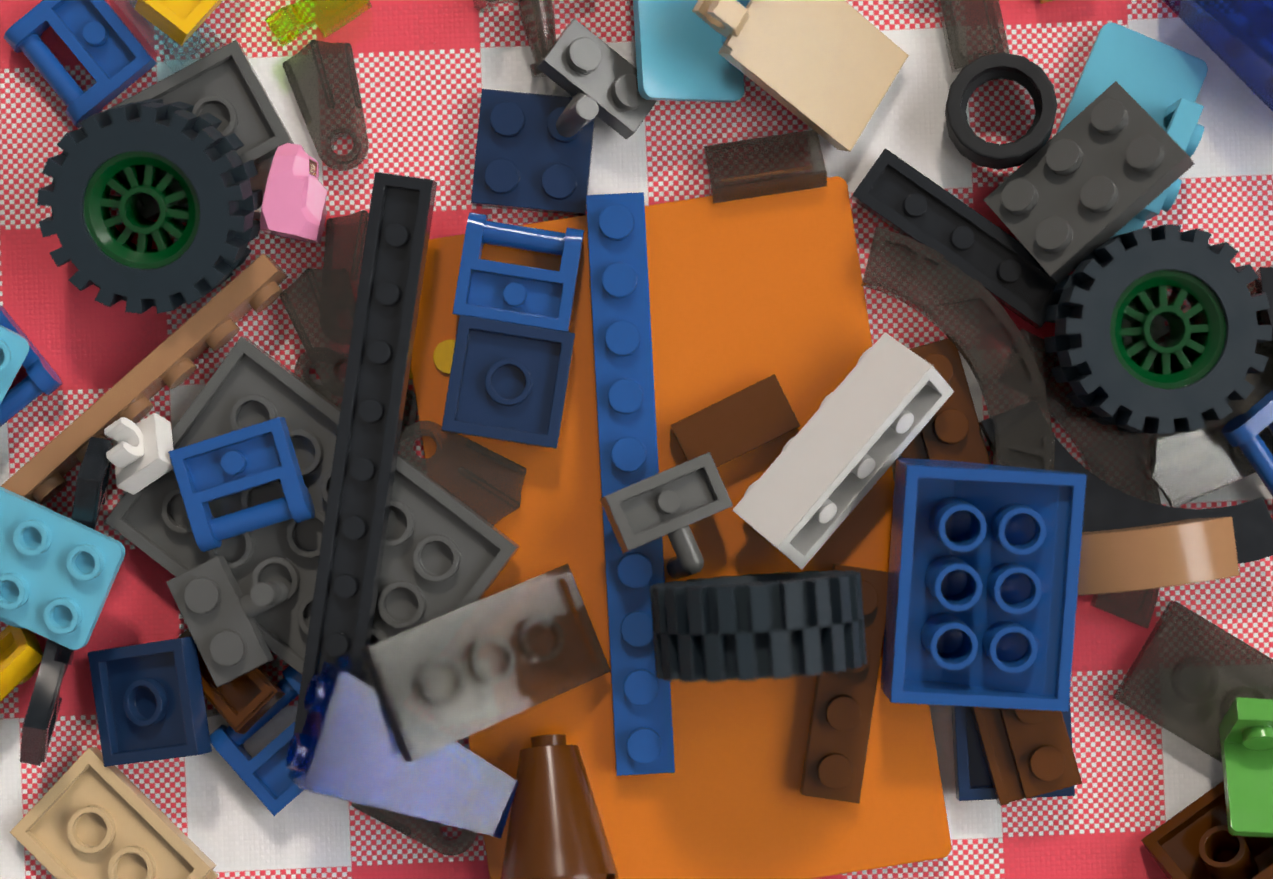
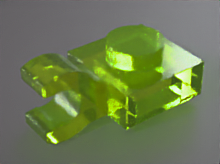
(327, 15)

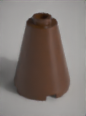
(555, 817)

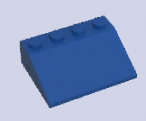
(982, 585)

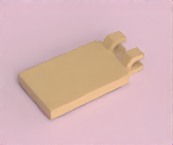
(811, 58)
(107, 829)

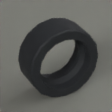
(990, 68)

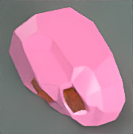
(294, 196)

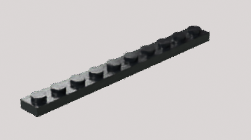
(369, 427)

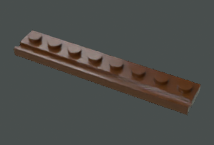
(1022, 748)

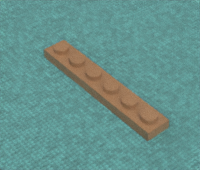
(166, 365)

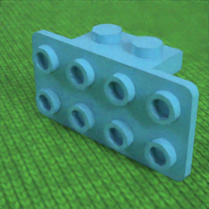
(680, 55)
(1159, 80)
(53, 571)

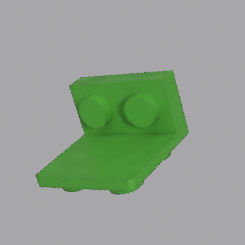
(1248, 766)

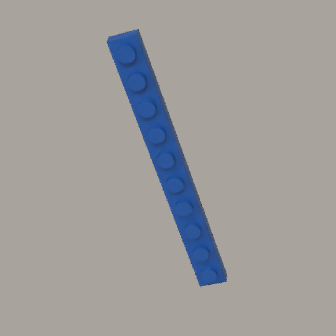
(626, 457)

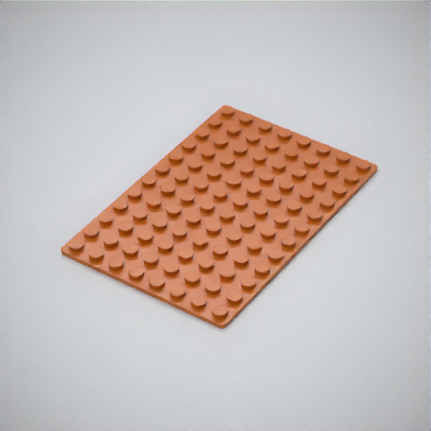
(731, 302)

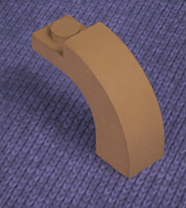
(1157, 556)

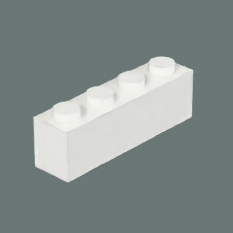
(843, 449)

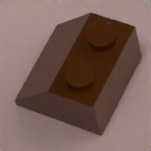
(1200, 846)

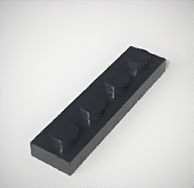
(965, 238)

